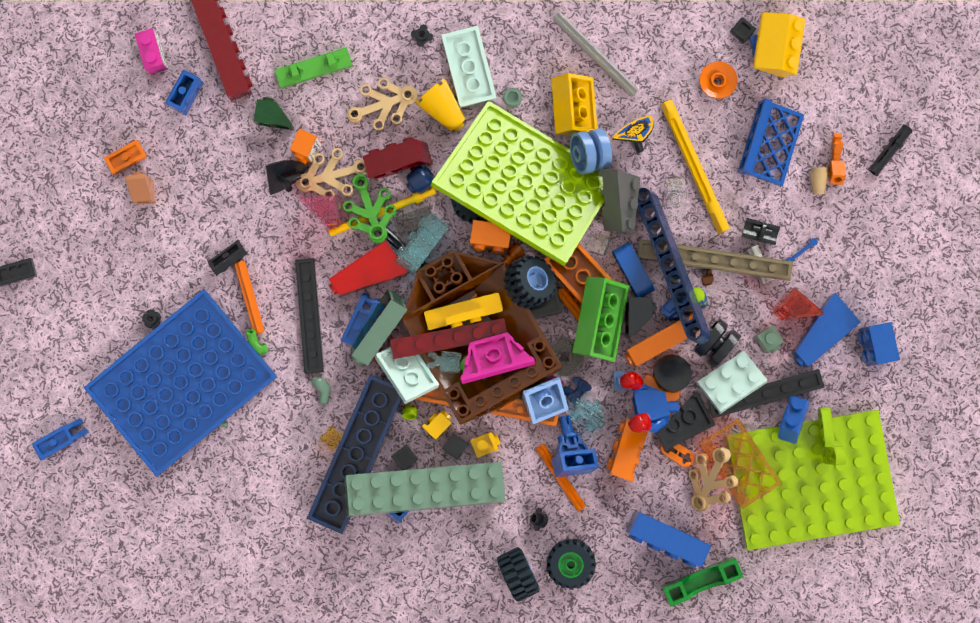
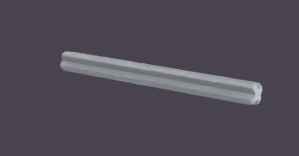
(595, 54)

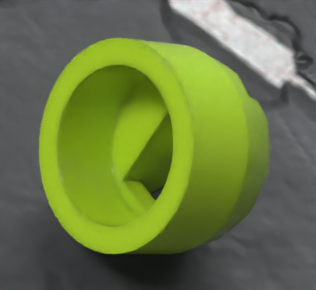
(409, 412)

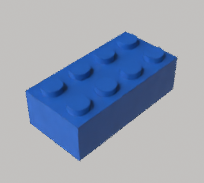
(673, 541)

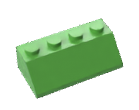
(601, 318)

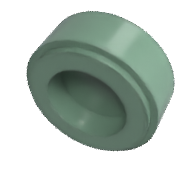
(512, 97)

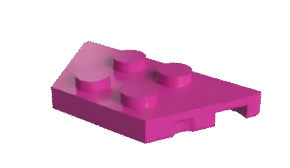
(494, 357)

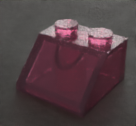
(326, 209)

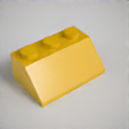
(779, 44)
(573, 104)

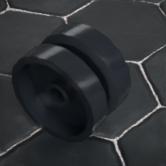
(718, 344)

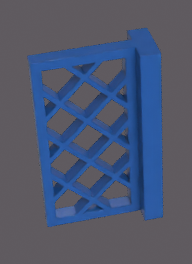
(757, 134)

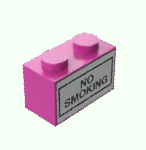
(151, 51)

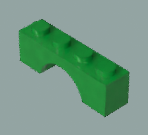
(703, 579)

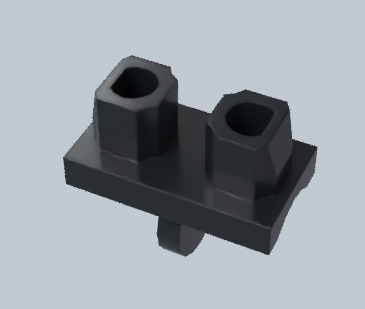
(760, 231)

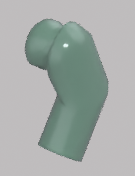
(323, 387)

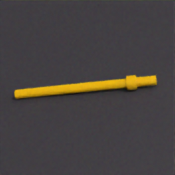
(415, 198)

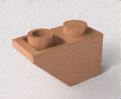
(141, 188)

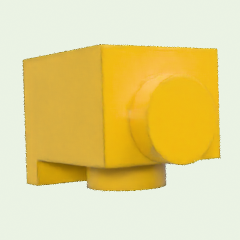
(438, 424)

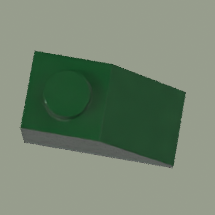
(271, 115)

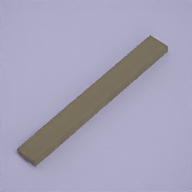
(724, 261)

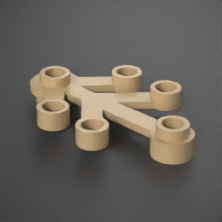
(385, 103)
(328, 175)
(709, 480)

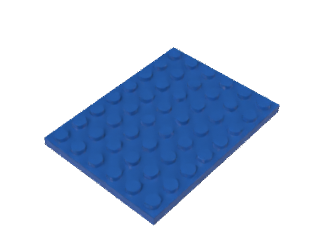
(180, 382)

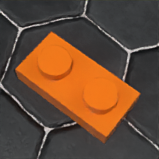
(125, 157)

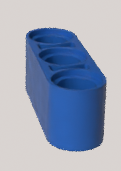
(633, 269)

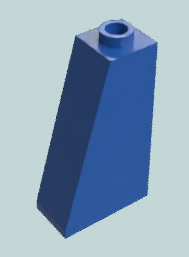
(825, 331)

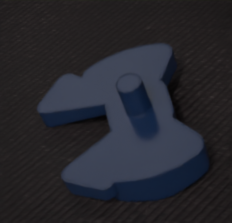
(582, 387)

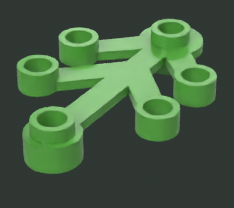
(371, 211)

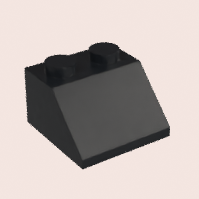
(638, 313)

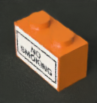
(305, 146)

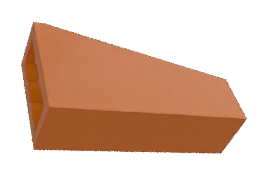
(656, 344)

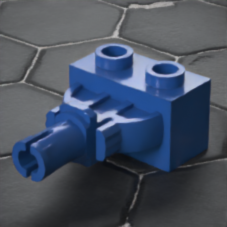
(572, 453)

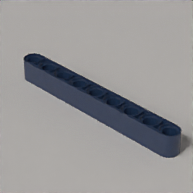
(678, 269)

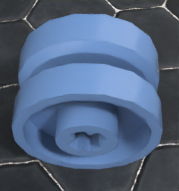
(590, 151)

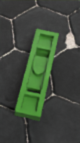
(313, 68)

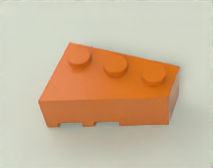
(626, 452)

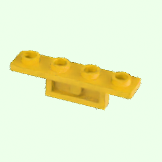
(463, 311)

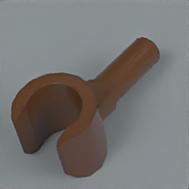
(707, 279)

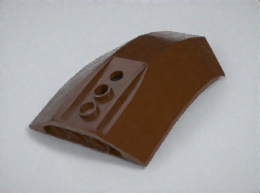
(457, 279)

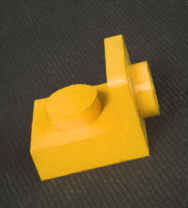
(485, 444)

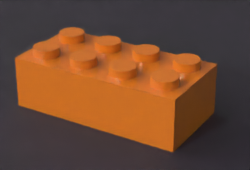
(575, 272)

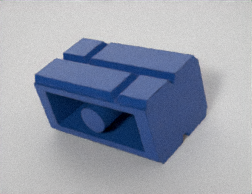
(184, 92)
(793, 419)

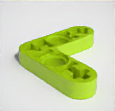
(830, 453)

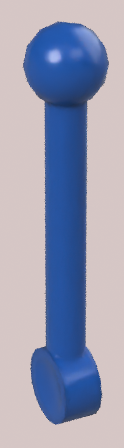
(813, 242)

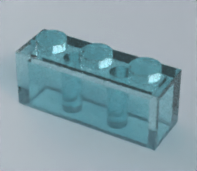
(421, 243)

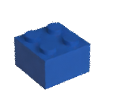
(878, 344)

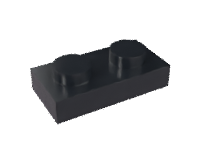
(227, 257)

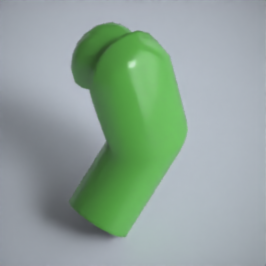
(253, 341)

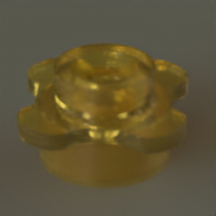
(331, 442)

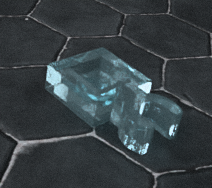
(447, 361)

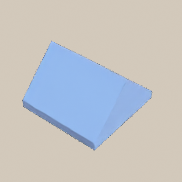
(545, 400)

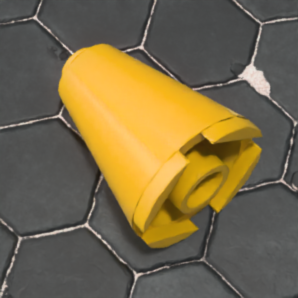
(442, 106)

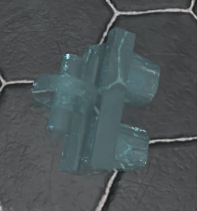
(589, 411)

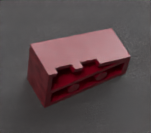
(396, 158)

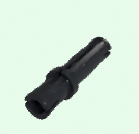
(894, 144)

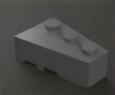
(620, 200)

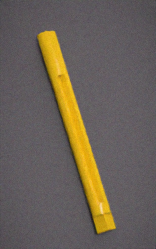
(695, 166)

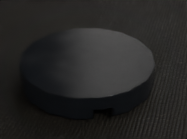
(672, 373)

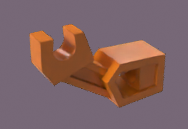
(836, 168)

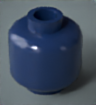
(419, 179)

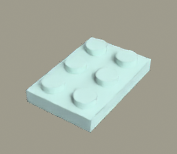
(407, 375)
(732, 382)

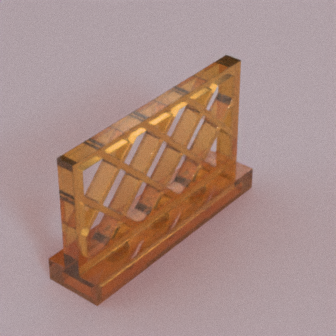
(738, 492)

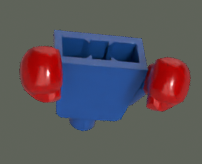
(649, 405)

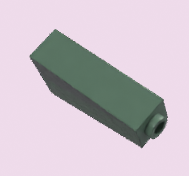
(378, 327)

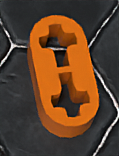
(674, 456)

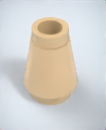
(818, 179)

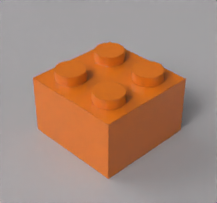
(489, 237)

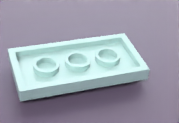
(469, 67)

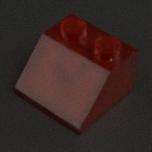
(796, 306)

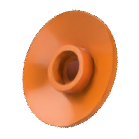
(720, 71)

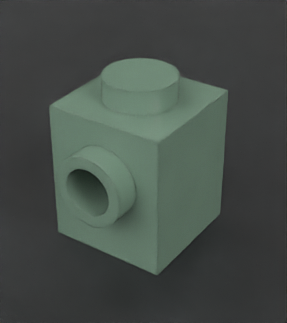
(769, 340)

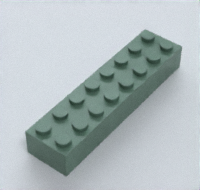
(424, 489)

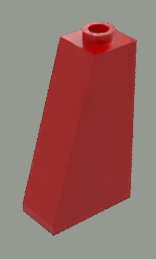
(367, 271)

